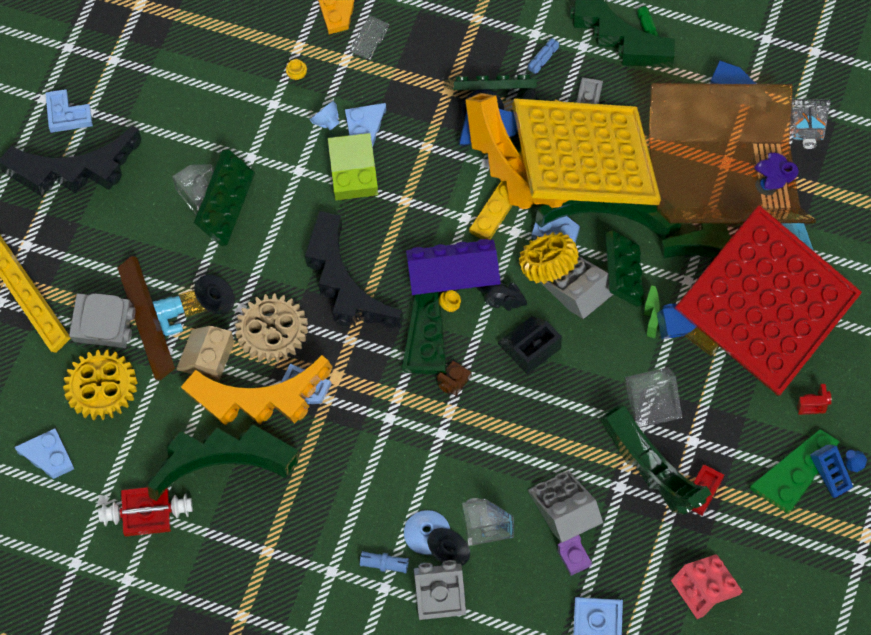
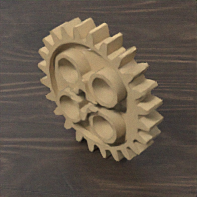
(259, 342)

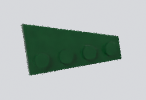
(484, 82)
(425, 337)

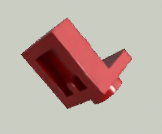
(815, 404)

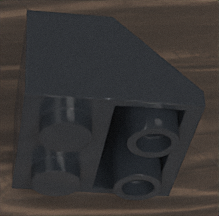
(531, 343)

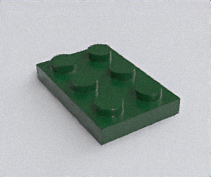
(624, 268)

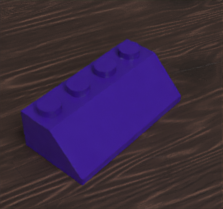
(453, 266)

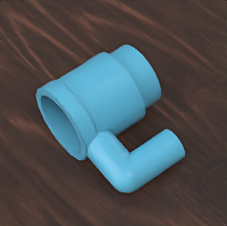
(168, 309)

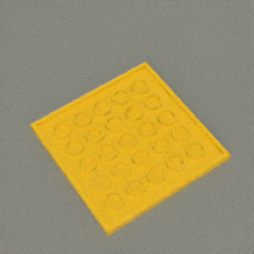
(585, 152)

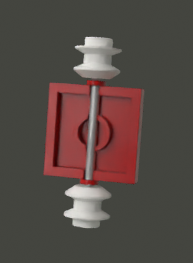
(144, 515)

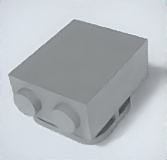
(102, 320)

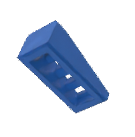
(821, 465)

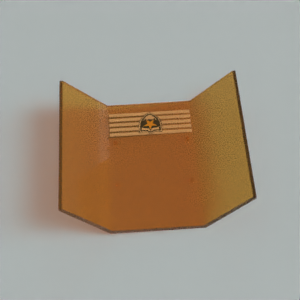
(707, 150)

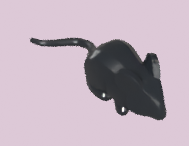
(502, 295)

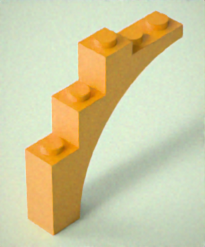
(505, 162)
(258, 403)

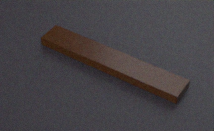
(146, 318)

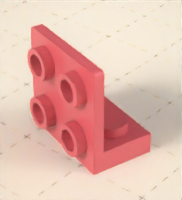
(705, 584)

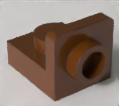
(454, 380)

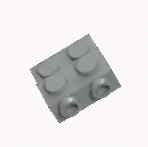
(439, 590)

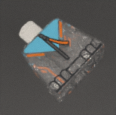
(809, 120)

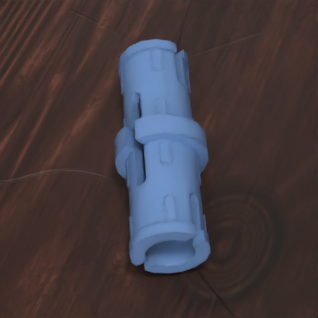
(384, 562)

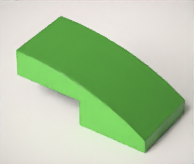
(652, 307)

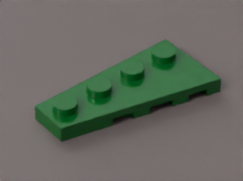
(793, 475)

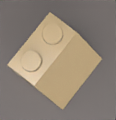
(207, 352)

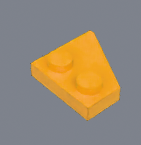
(336, 14)

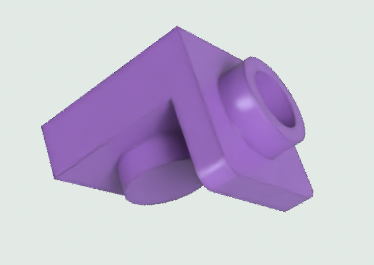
(574, 555)

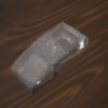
(369, 37)

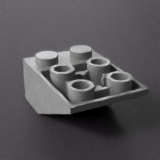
(582, 289)
(566, 506)

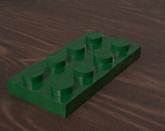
(224, 197)

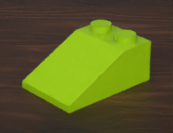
(353, 166)

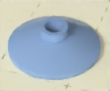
(414, 533)

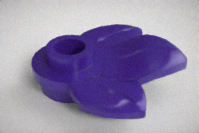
(774, 170)

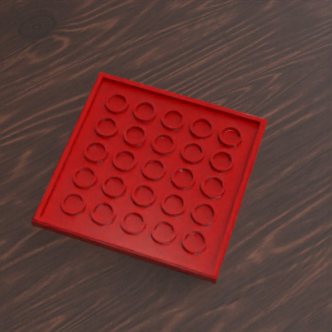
(768, 300)

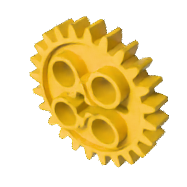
(100, 403)

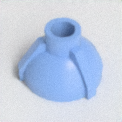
(327, 116)

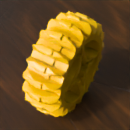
(548, 257)

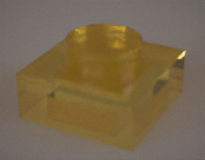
(190, 303)

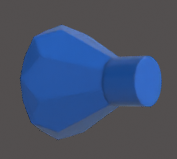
(855, 461)

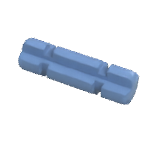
(543, 56)

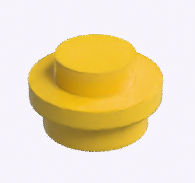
(296, 69)
(450, 300)

